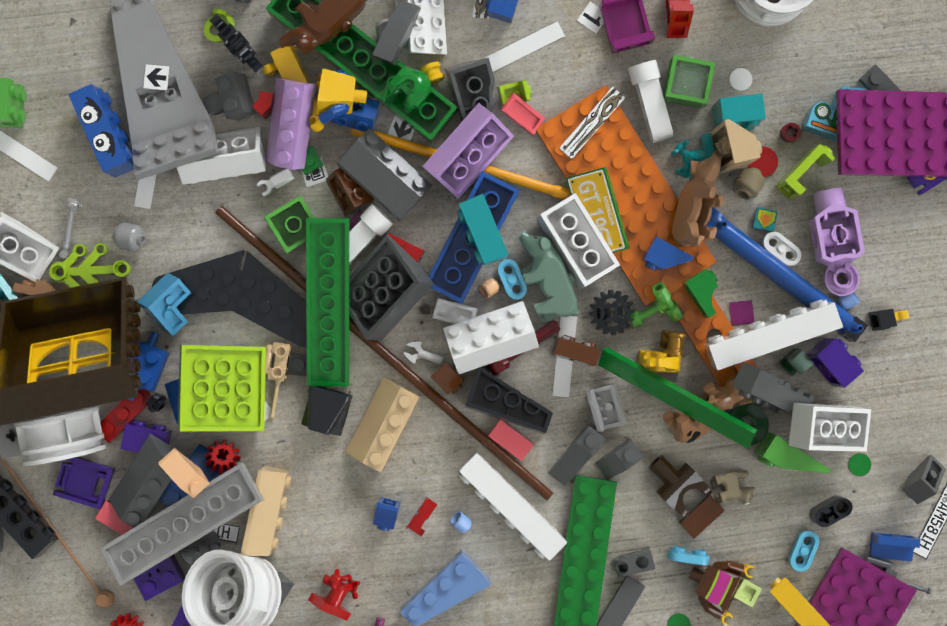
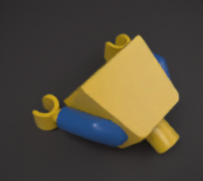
(335, 97)

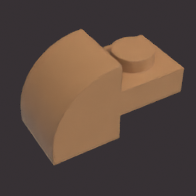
(33, 288)

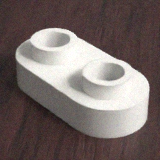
(781, 247)

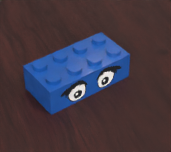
(103, 130)

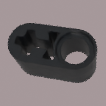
(828, 506)

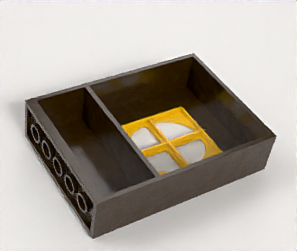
(46, 321)

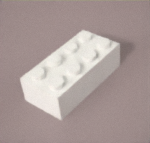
(491, 337)
(829, 427)

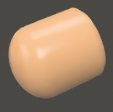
(491, 286)

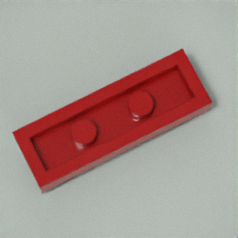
(123, 414)

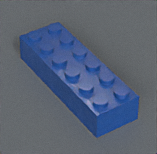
(457, 264)

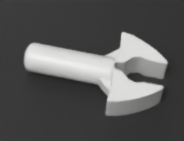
(422, 354)

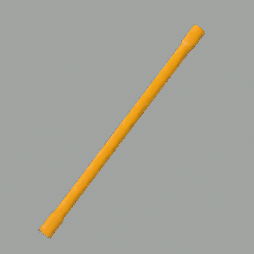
(553, 190)

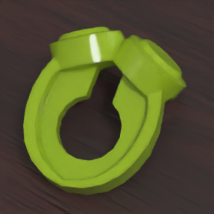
(223, 14)

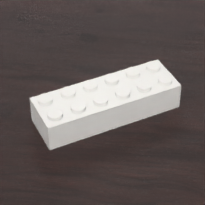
(773, 335)

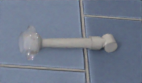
(72, 205)

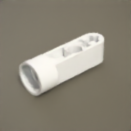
(646, 80)
(372, 224)

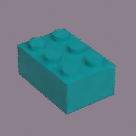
(482, 230)

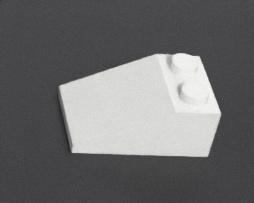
(24, 249)

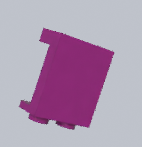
(626, 24)

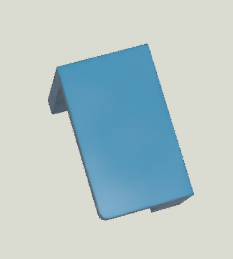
(162, 301)

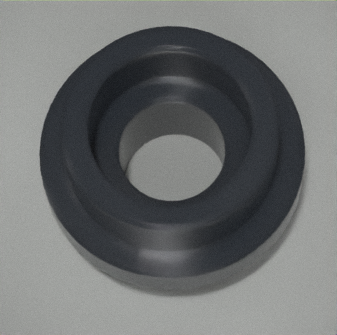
(156, 402)

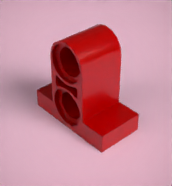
(678, 18)

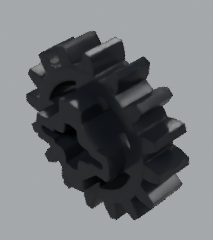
(619, 318)

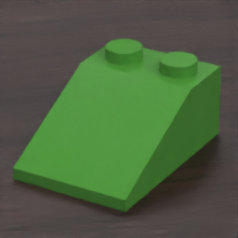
(777, 452)

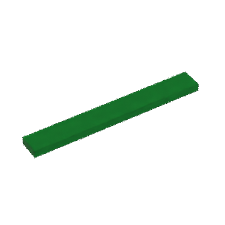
(677, 397)

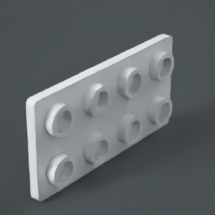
(429, 29)

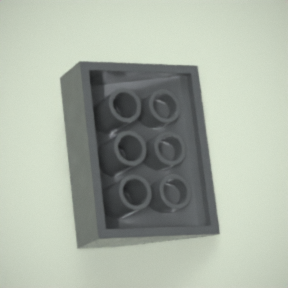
(385, 289)

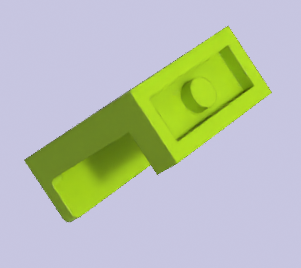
(789, 185)

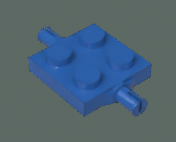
(152, 363)

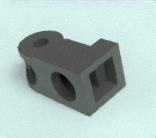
(634, 562)

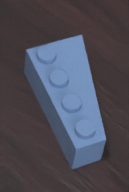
(448, 587)

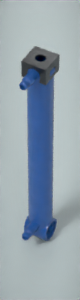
(780, 273)

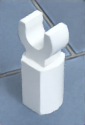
(276, 181)

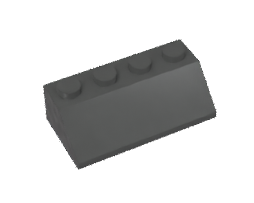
(384, 174)
(142, 483)

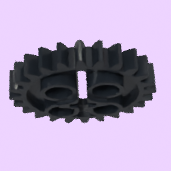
(236, 43)

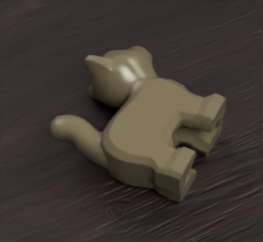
(730, 487)

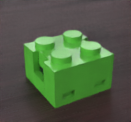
(12, 104)

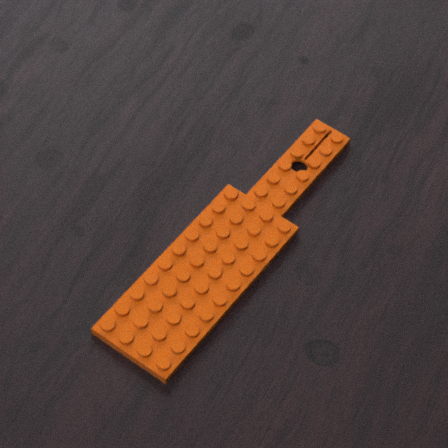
(646, 213)

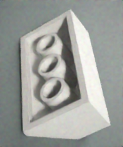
(238, 154)
(577, 241)

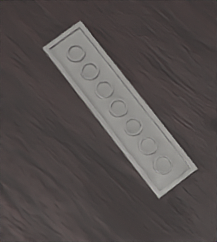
(181, 524)

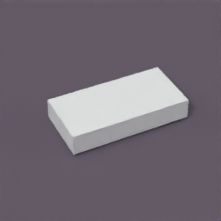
(453, 312)

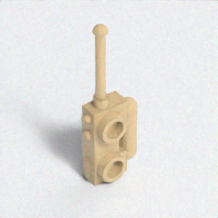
(278, 372)

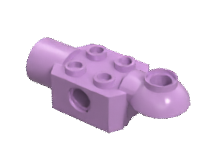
(836, 239)

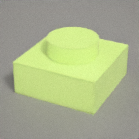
(748, 592)

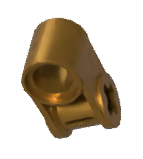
(672, 342)

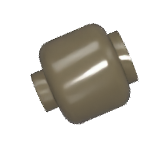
(748, 183)

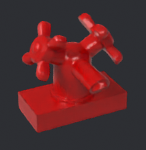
(332, 602)

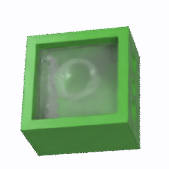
(688, 81)

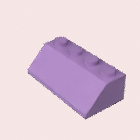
(290, 123)
(468, 150)

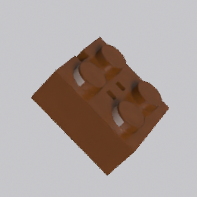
(582, 353)

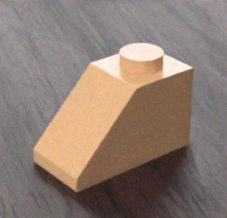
(184, 473)

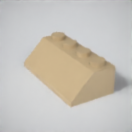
(735, 145)
(382, 424)
(265, 517)

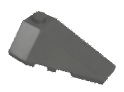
(471, 84)

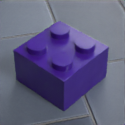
(835, 362)

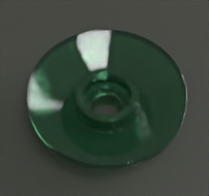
(756, 417)

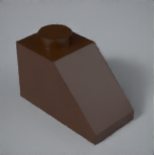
(448, 379)

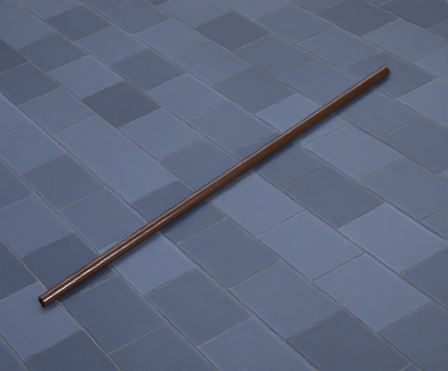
(395, 362)

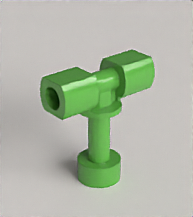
(662, 303)

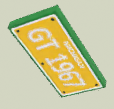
(599, 200)

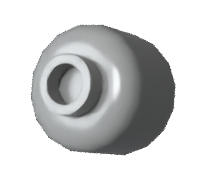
(129, 236)

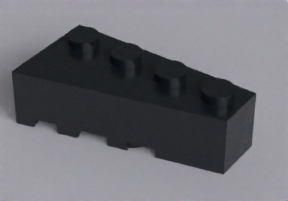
(500, 400)

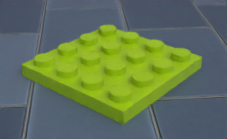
(221, 388)

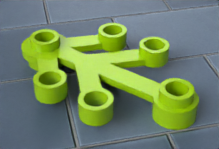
(86, 269)

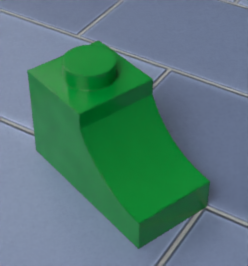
(701, 290)

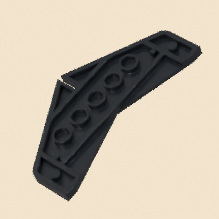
(249, 292)

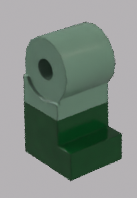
(796, 362)

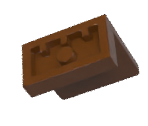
(347, 191)

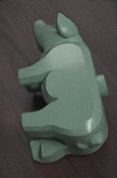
(552, 277)

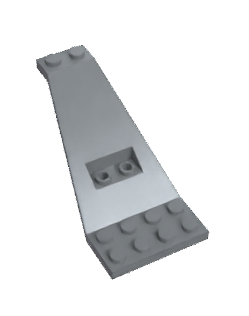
(164, 125)

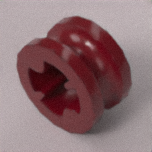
(792, 126)

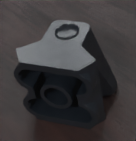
(326, 410)

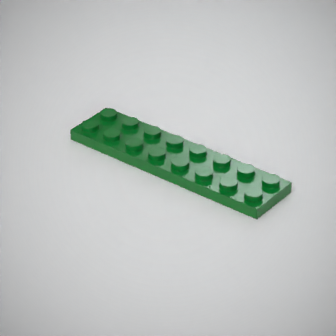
(328, 301)
(585, 552)

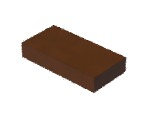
(701, 516)

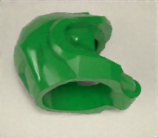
(412, 84)

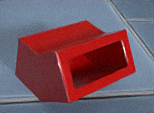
(264, 104)

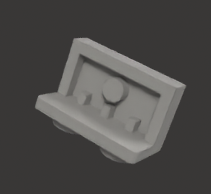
(605, 407)

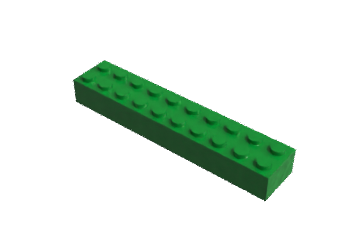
(353, 54)

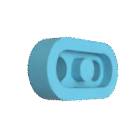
(512, 279)
(806, 551)
(680, 555)

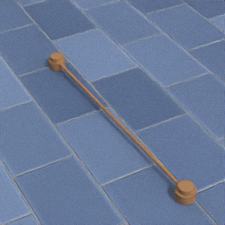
(104, 598)

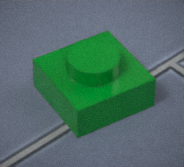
(312, 162)

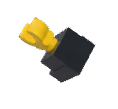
(886, 318)

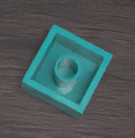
(744, 110)

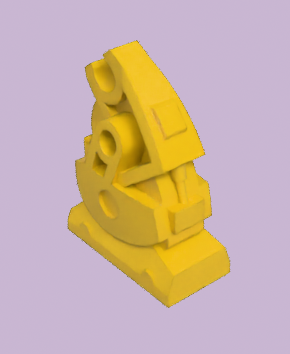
(659, 361)

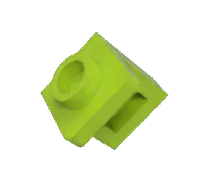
(520, 88)

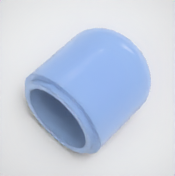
(848, 301)
(463, 524)

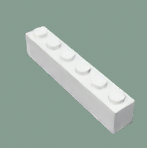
(513, 506)

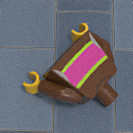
(718, 586)

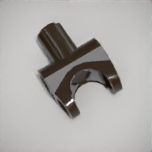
(677, 483)

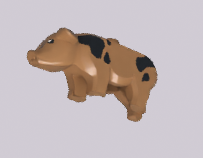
(688, 429)

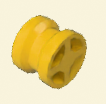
(433, 72)

